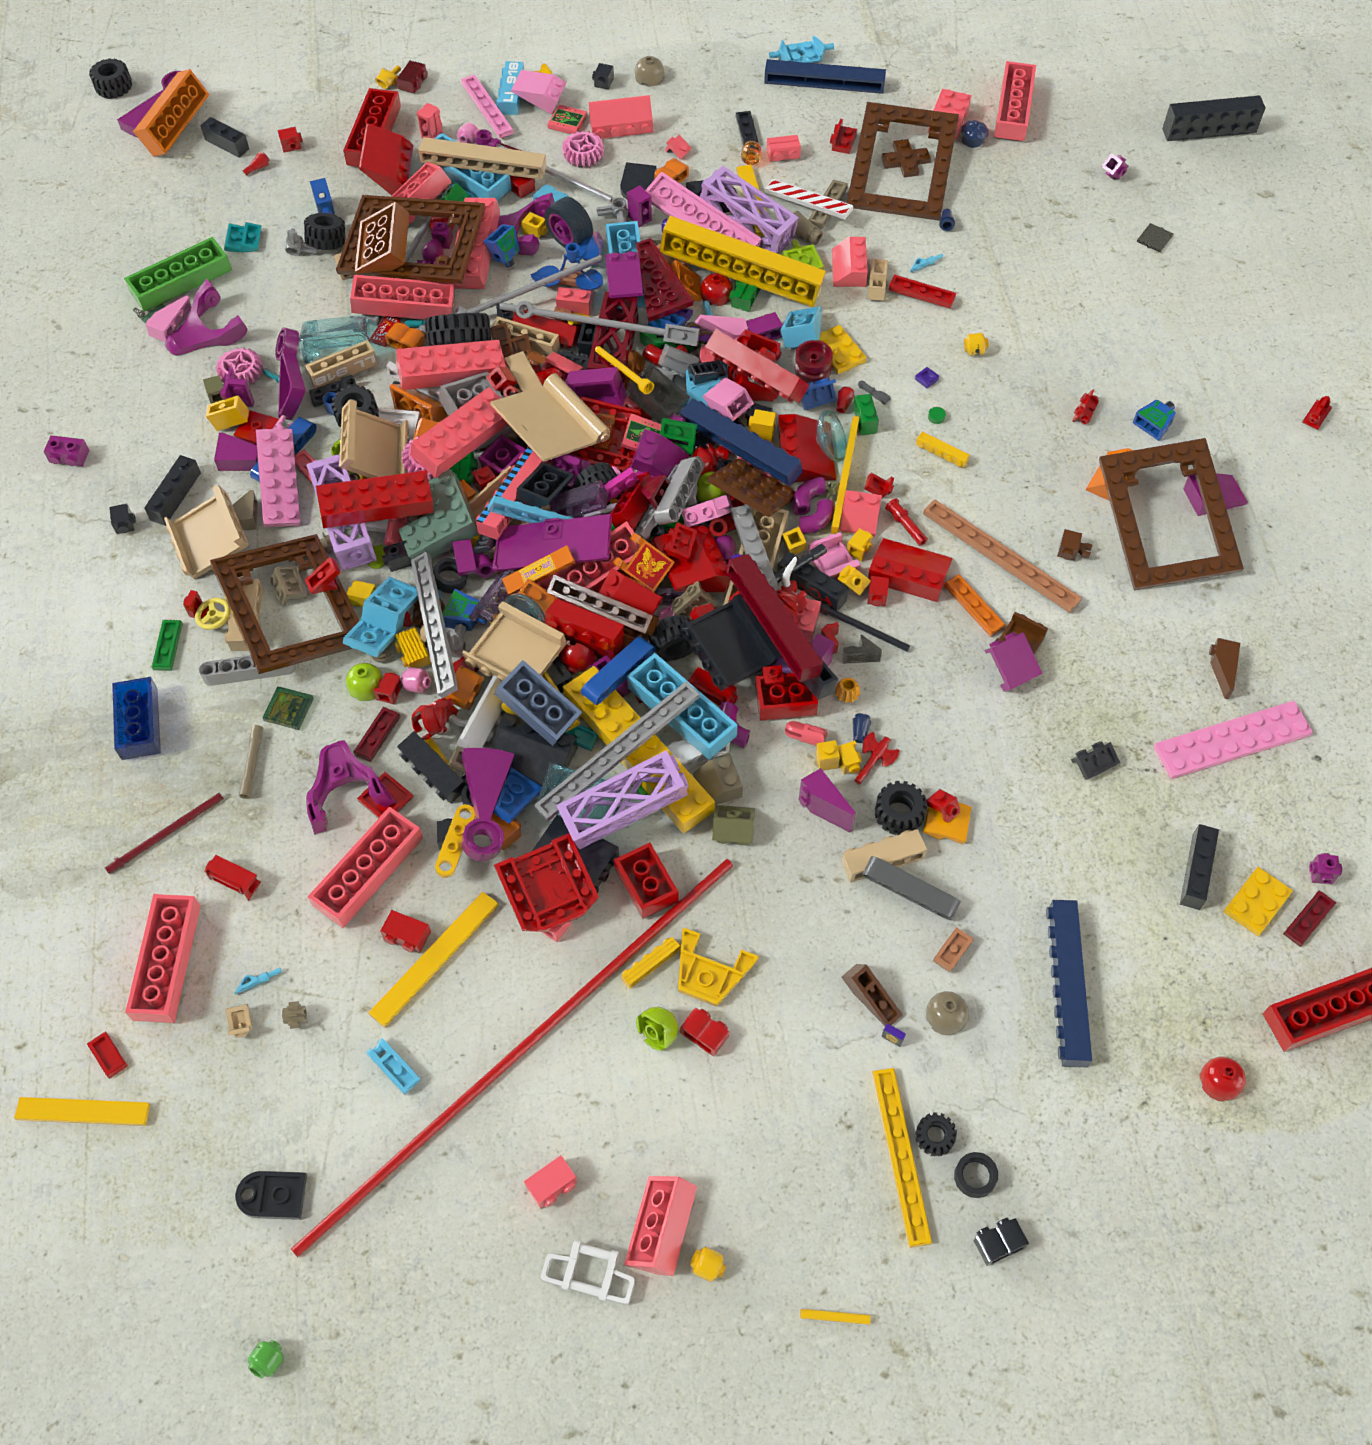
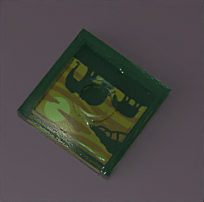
(288, 708)

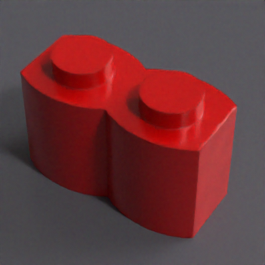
(704, 1031)

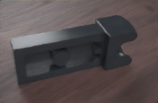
(318, 393)

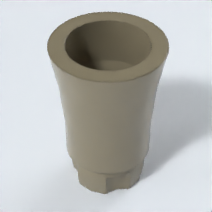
(807, 230)

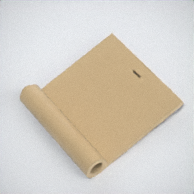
(552, 419)

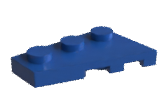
(516, 796)

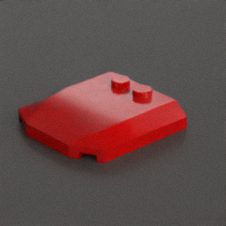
(617, 455)
(547, 885)

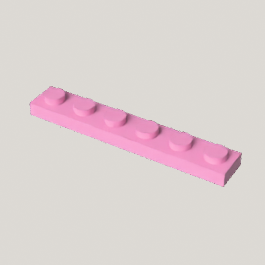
(487, 106)

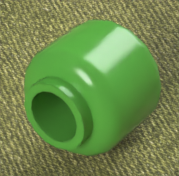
(265, 1359)

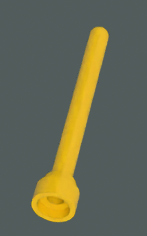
(645, 385)

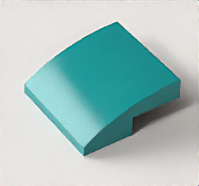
(242, 237)

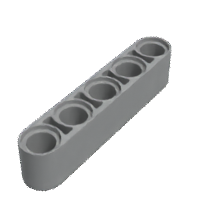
(679, 490)
(238, 671)

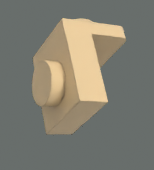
(239, 1020)

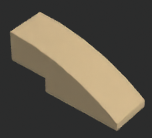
(877, 280)

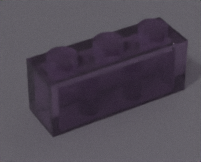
(580, 500)

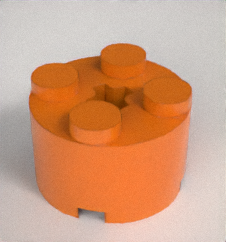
(469, 686)

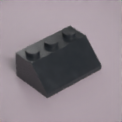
(542, 485)

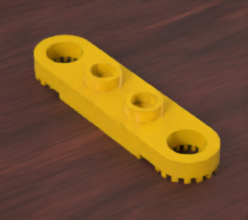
(452, 848)

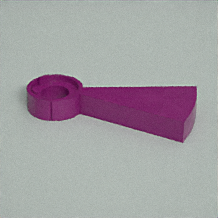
(131, 119)
(290, 377)
(486, 775)

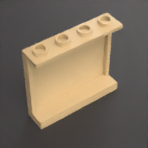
(371, 443)
(206, 534)
(515, 638)

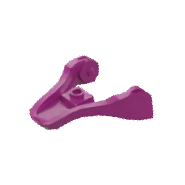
(529, 243)
(195, 335)
(335, 769)

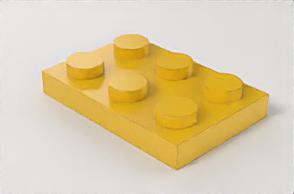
(845, 351)
(1258, 901)

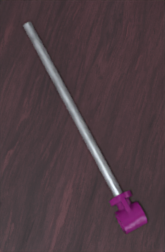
(484, 138)

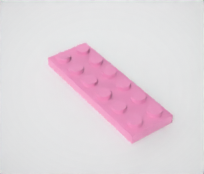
(277, 477)

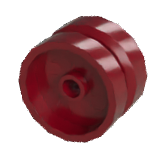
(813, 361)

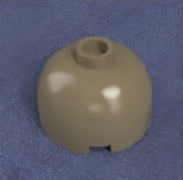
(649, 71)
(947, 1013)

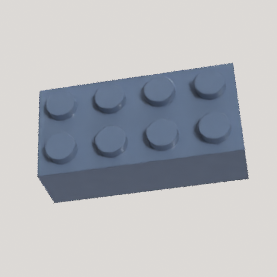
(537, 702)

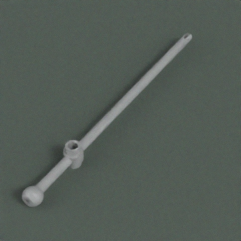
(461, 309)

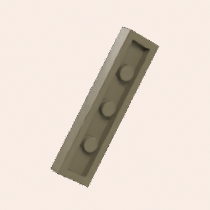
(834, 191)

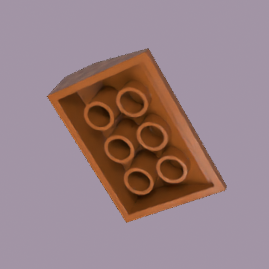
(382, 240)

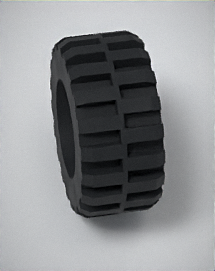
(457, 328)

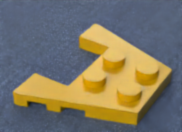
(706, 978)

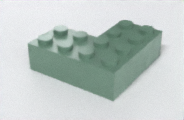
(449, 522)

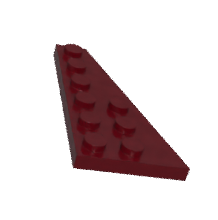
(661, 286)

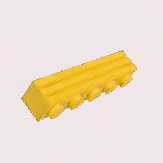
(942, 449)
(650, 962)

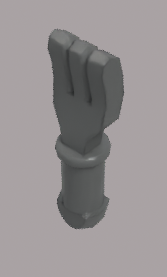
(879, 395)

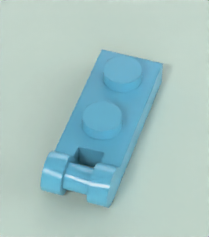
(394, 1067)

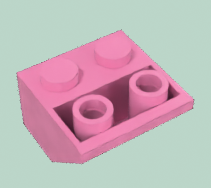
(728, 399)

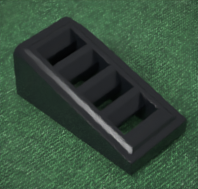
(697, 373)
(484, 544)

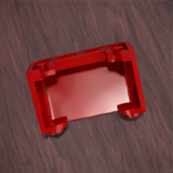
(755, 341)

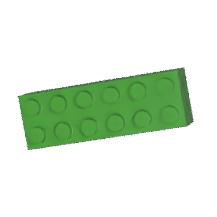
(178, 274)

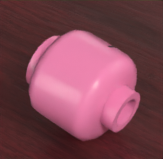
(467, 133)
(415, 680)

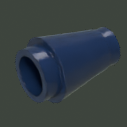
(947, 220)
(861, 725)

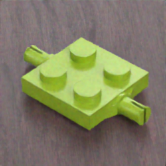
(804, 254)

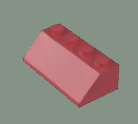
(621, 117)
(424, 184)
(661, 1225)

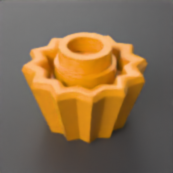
(847, 690)

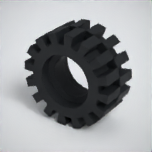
(935, 1121)

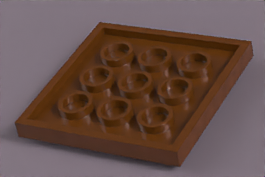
(752, 487)

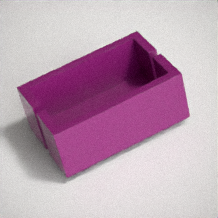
(598, 384)

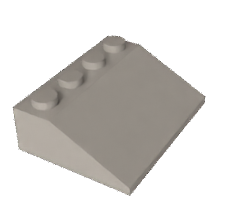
(462, 391)

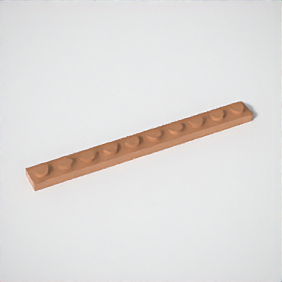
(1002, 556)

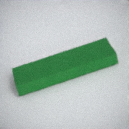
(167, 645)

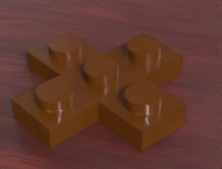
(905, 158)
(508, 344)

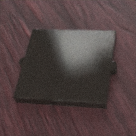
(1155, 237)

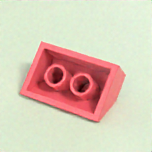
(850, 263)

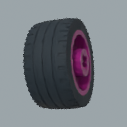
(568, 222)

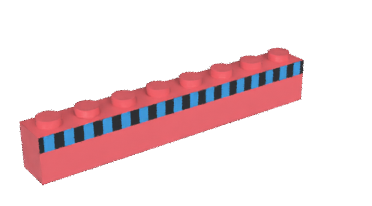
(494, 524)

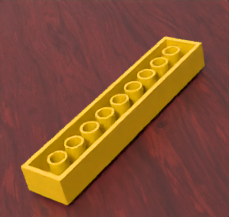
(742, 261)
(611, 720)

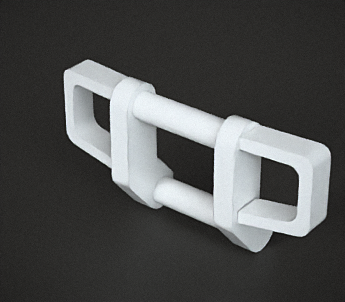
(568, 1283)

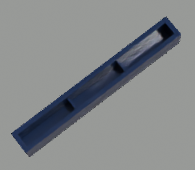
(824, 76)
(742, 442)
(1069, 984)

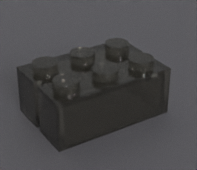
(663, 400)

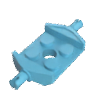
(811, 51)

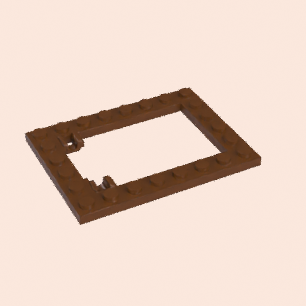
(883, 114)
(464, 214)
(1187, 453)
(309, 548)

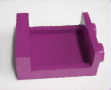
(1014, 660)

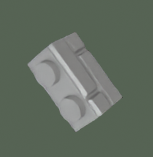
(676, 360)

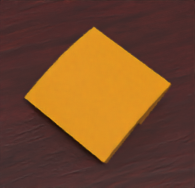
(954, 830)

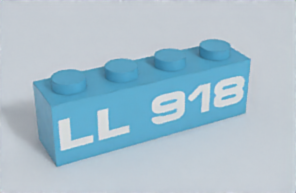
(508, 101)

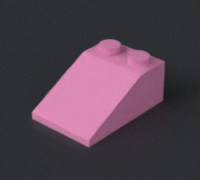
(539, 89)

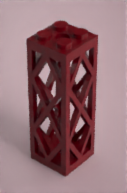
(611, 311)

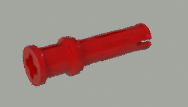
(901, 516)

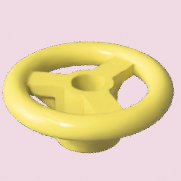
(213, 616)

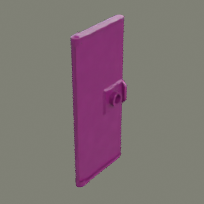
(527, 543)

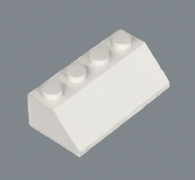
(483, 719)

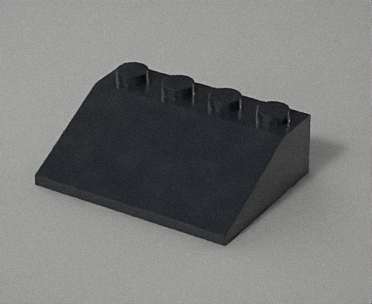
(530, 749)

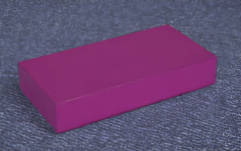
(464, 557)

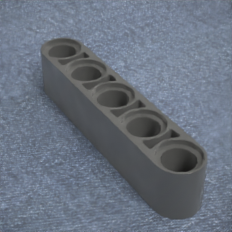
(911, 888)

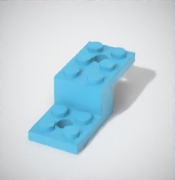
(382, 617)

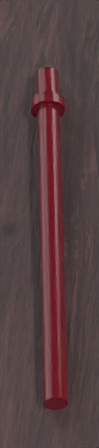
(119, 862)

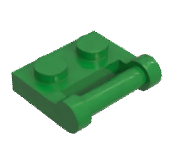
(680, 431)

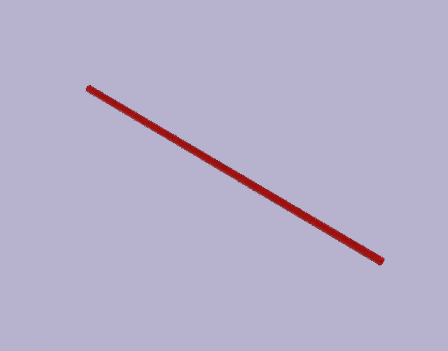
(507, 1061)

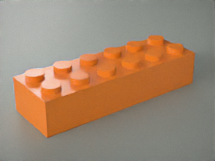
(171, 113)

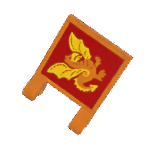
(647, 564)

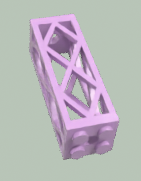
(783, 230)
(354, 551)
(659, 764)

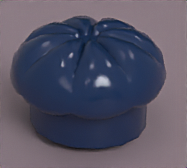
(974, 133)

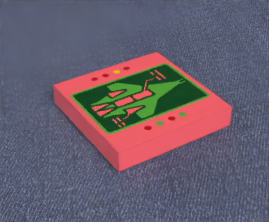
(567, 119)
(635, 428)

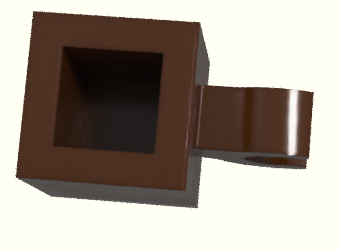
(1071, 545)

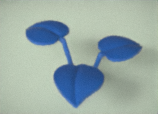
(574, 253)

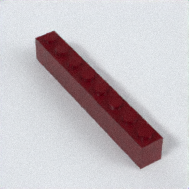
(774, 618)

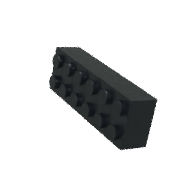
(1213, 118)

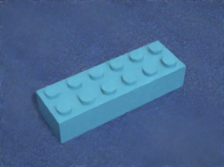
(478, 183)
(622, 239)
(700, 723)

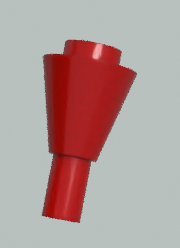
(260, 161)

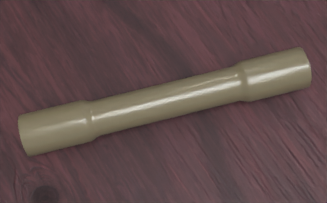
(247, 781)

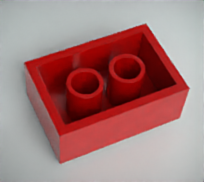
(784, 700)
(646, 880)

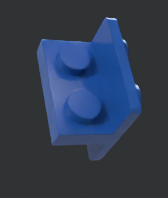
(819, 394)

